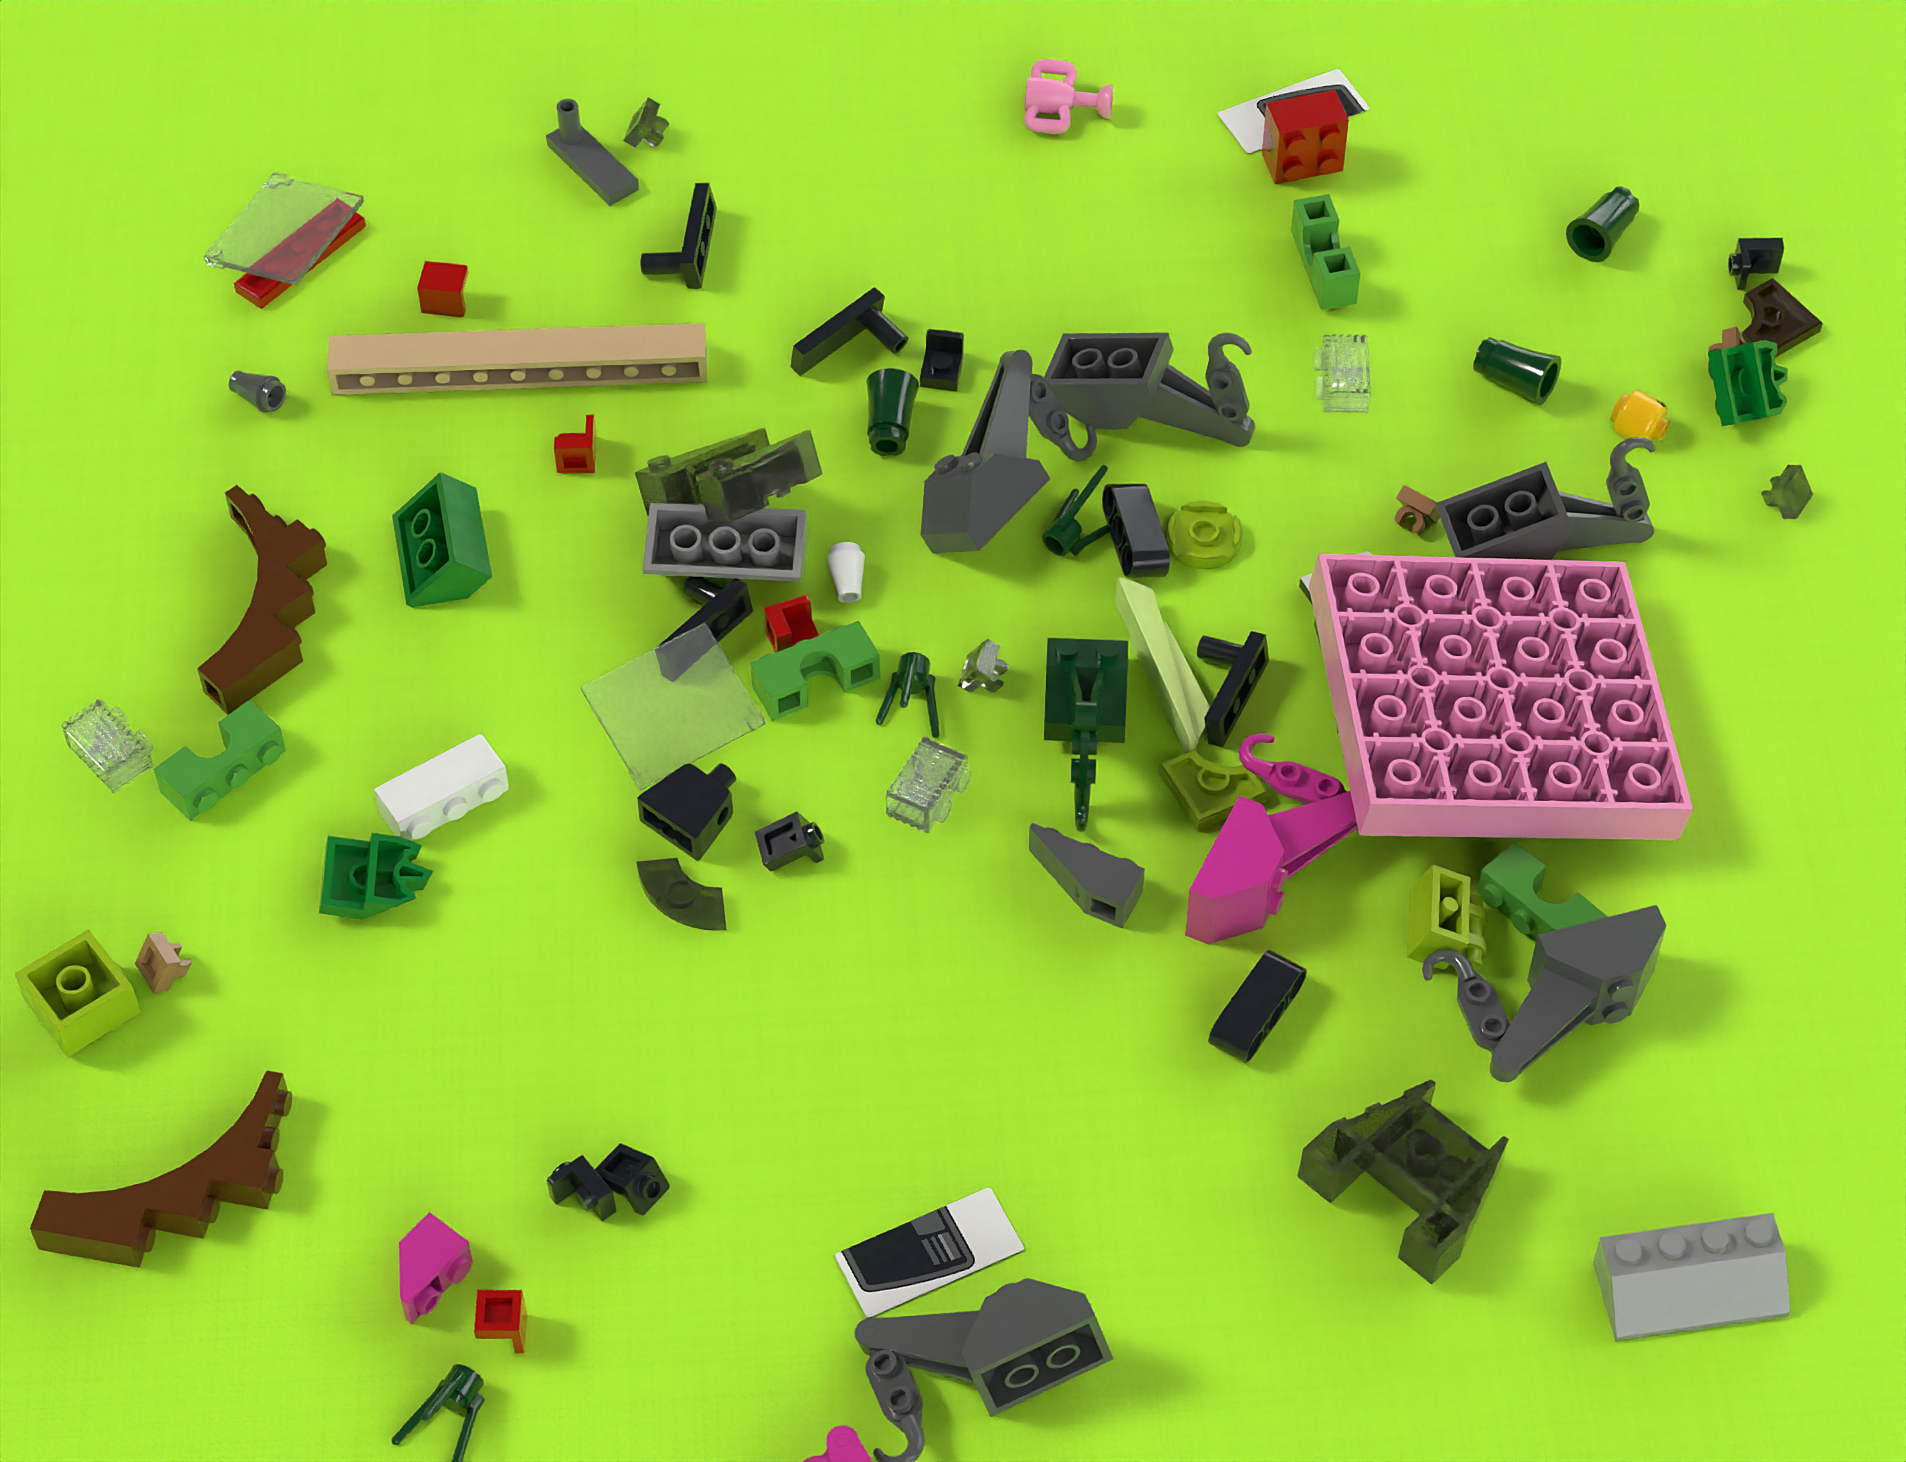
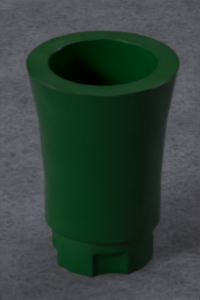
(1601, 226)
(1518, 368)
(890, 409)

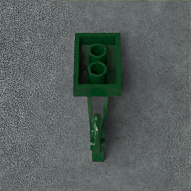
(1085, 705)

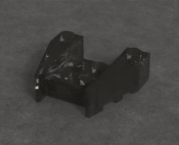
(731, 475)
(1420, 1161)

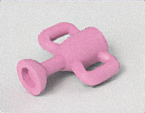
(1054, 96)

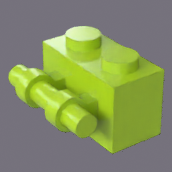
(1445, 917)

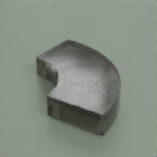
(681, 897)

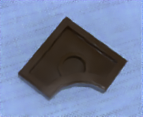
(1778, 317)

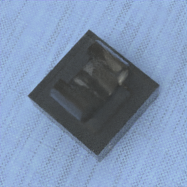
(646, 125)
(1789, 492)
(980, 667)

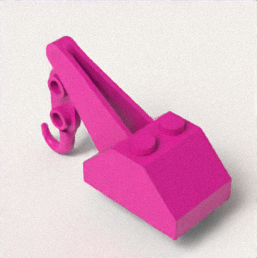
(1261, 851)

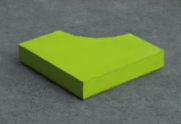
(1209, 790)

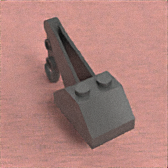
(1127, 376)
(992, 480)
(1533, 520)
(1574, 977)
(1011, 1349)

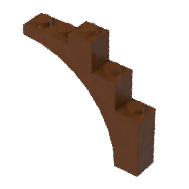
(266, 639)
(123, 1222)

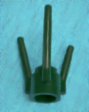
(1065, 531)
(912, 679)
(454, 1392)

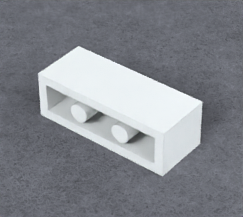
(442, 789)

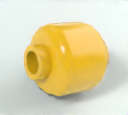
(1640, 416)

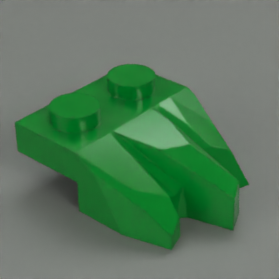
(1747, 382)
(369, 875)

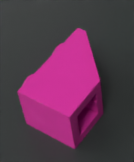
(429, 1262)

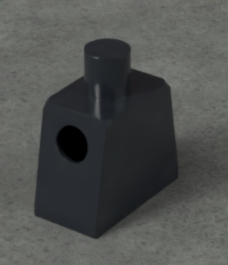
(689, 807)

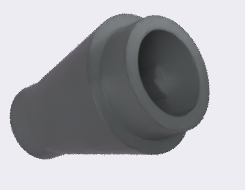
(260, 390)

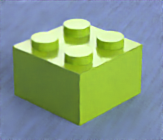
(78, 993)

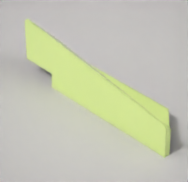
(1162, 662)

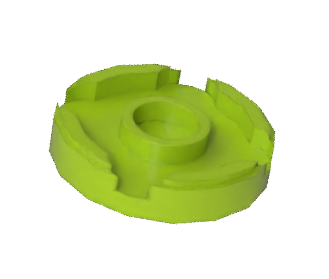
(1203, 535)

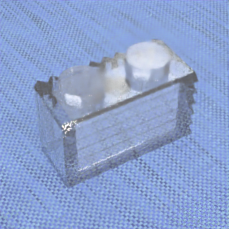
(1344, 374)
(108, 744)
(927, 785)

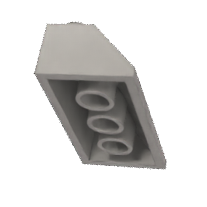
(757, 546)
(1693, 1276)

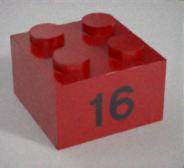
(1305, 136)

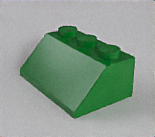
(441, 543)

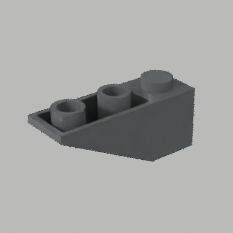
(1093, 879)

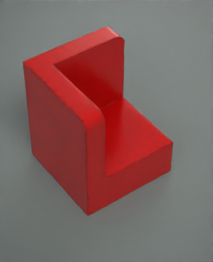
(442, 288)
(577, 450)
(789, 623)
(501, 1316)

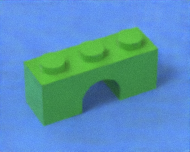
(1328, 266)
(841, 654)
(199, 782)
(1512, 886)

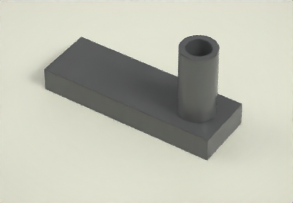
(588, 157)

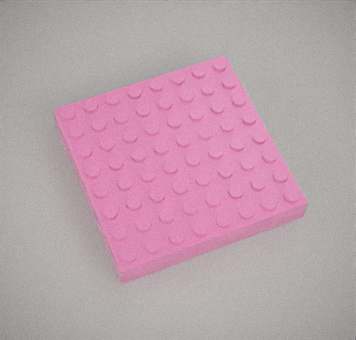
(1496, 699)

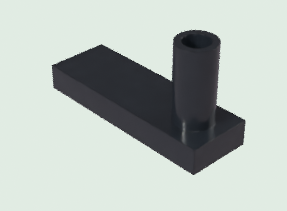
(696, 243)
(844, 326)
(722, 606)
(1246, 666)

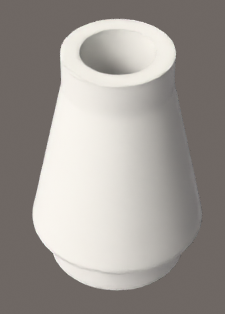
(847, 568)

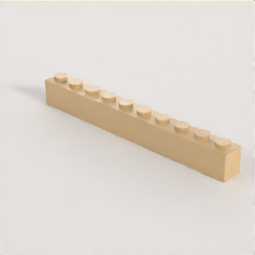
(517, 358)

